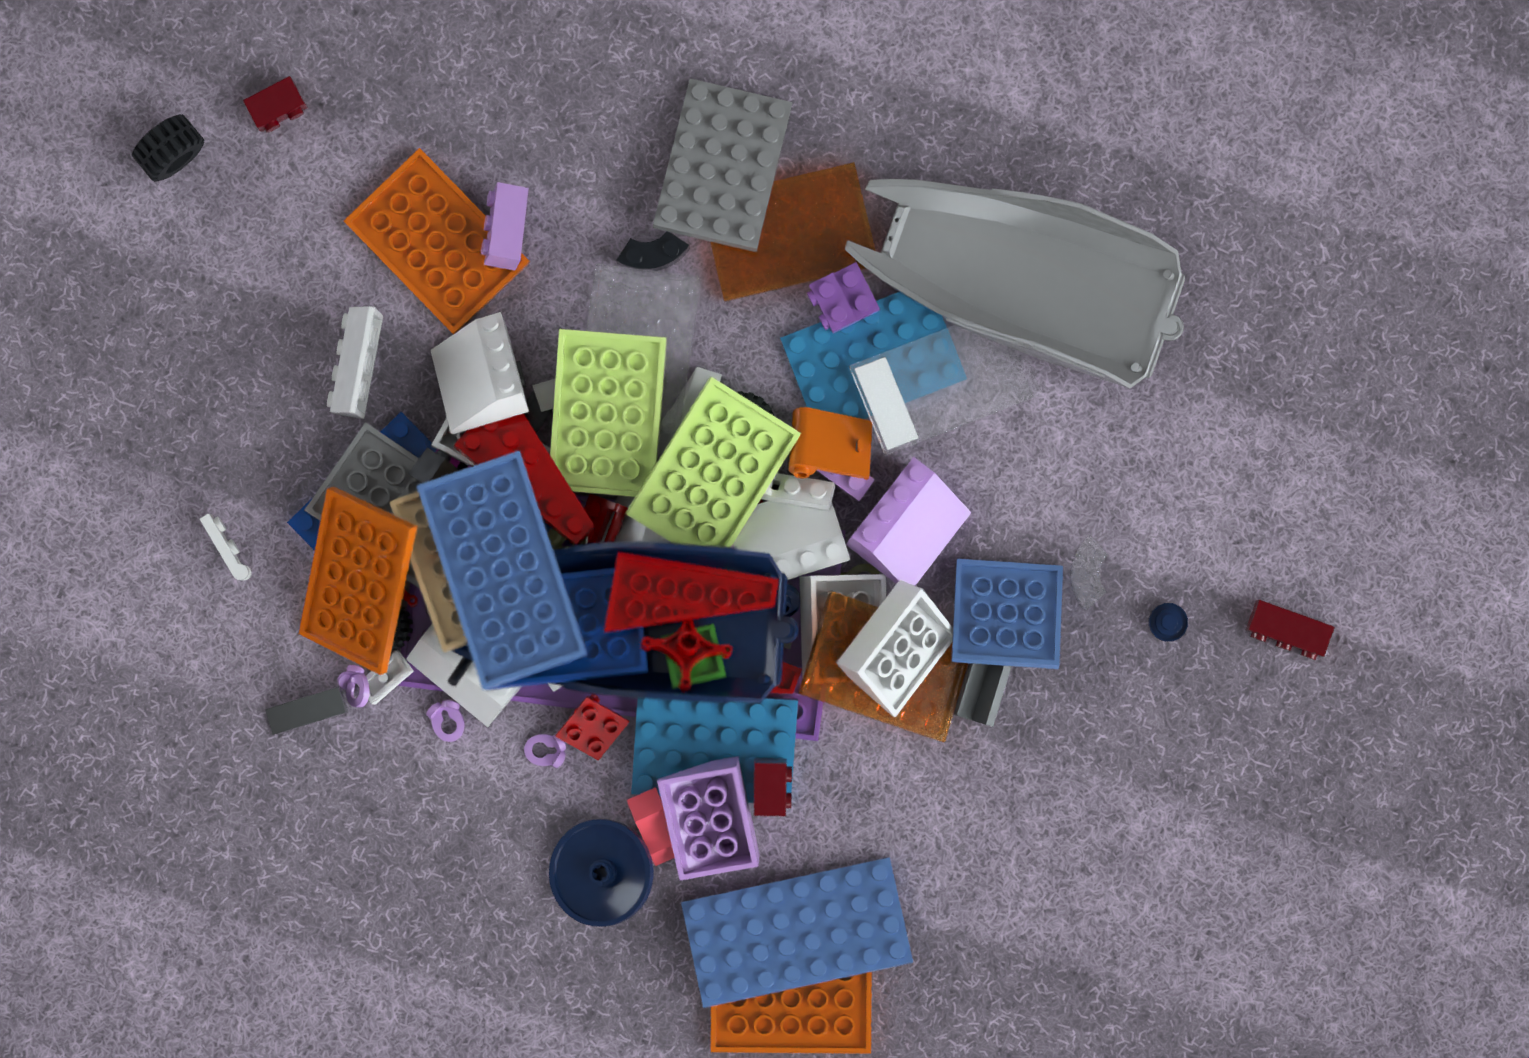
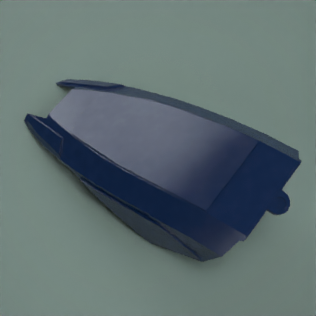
(753, 635)

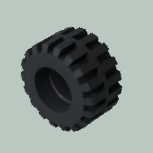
(168, 147)

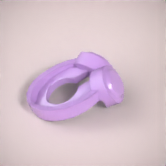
(347, 681)
(435, 714)
(554, 760)

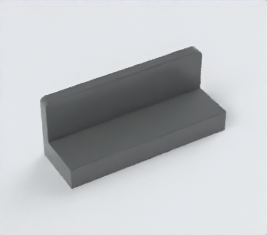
(982, 692)

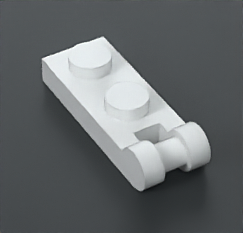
(801, 492)
(226, 547)

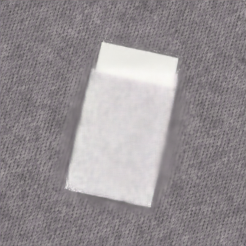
(940, 385)

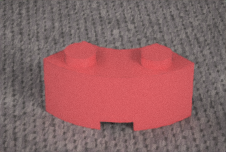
(652, 824)

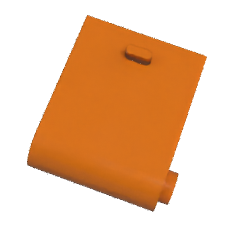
(830, 444)

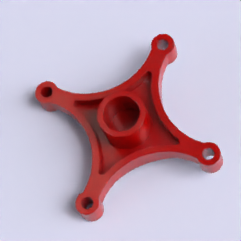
(686, 650)

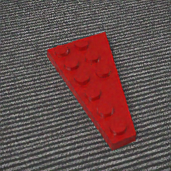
(553, 494)
(667, 591)

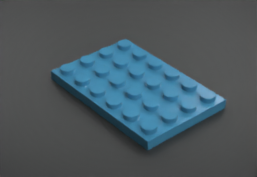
(824, 358)
(690, 733)

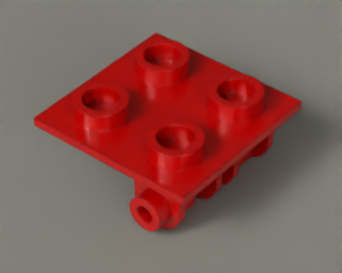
(592, 727)

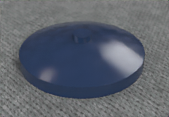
(601, 872)

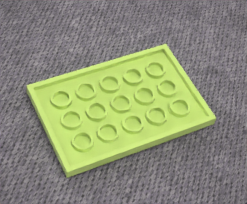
(607, 410)
(713, 469)

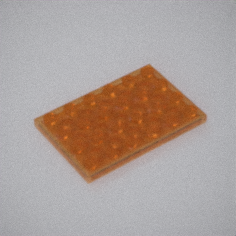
(800, 236)
(927, 710)

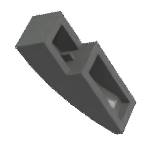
(306, 710)

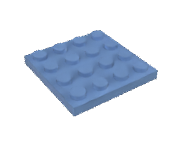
(1007, 614)

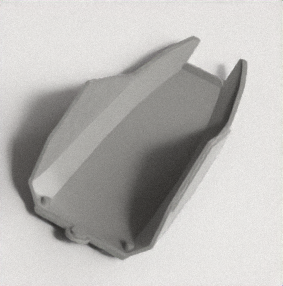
(1032, 274)

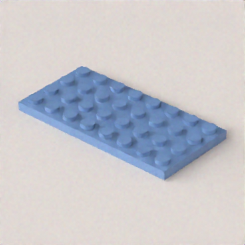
(501, 570)
(796, 932)

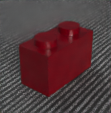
(275, 105)
(770, 787)

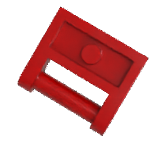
(600, 512)

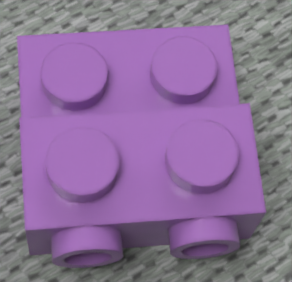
(842, 298)

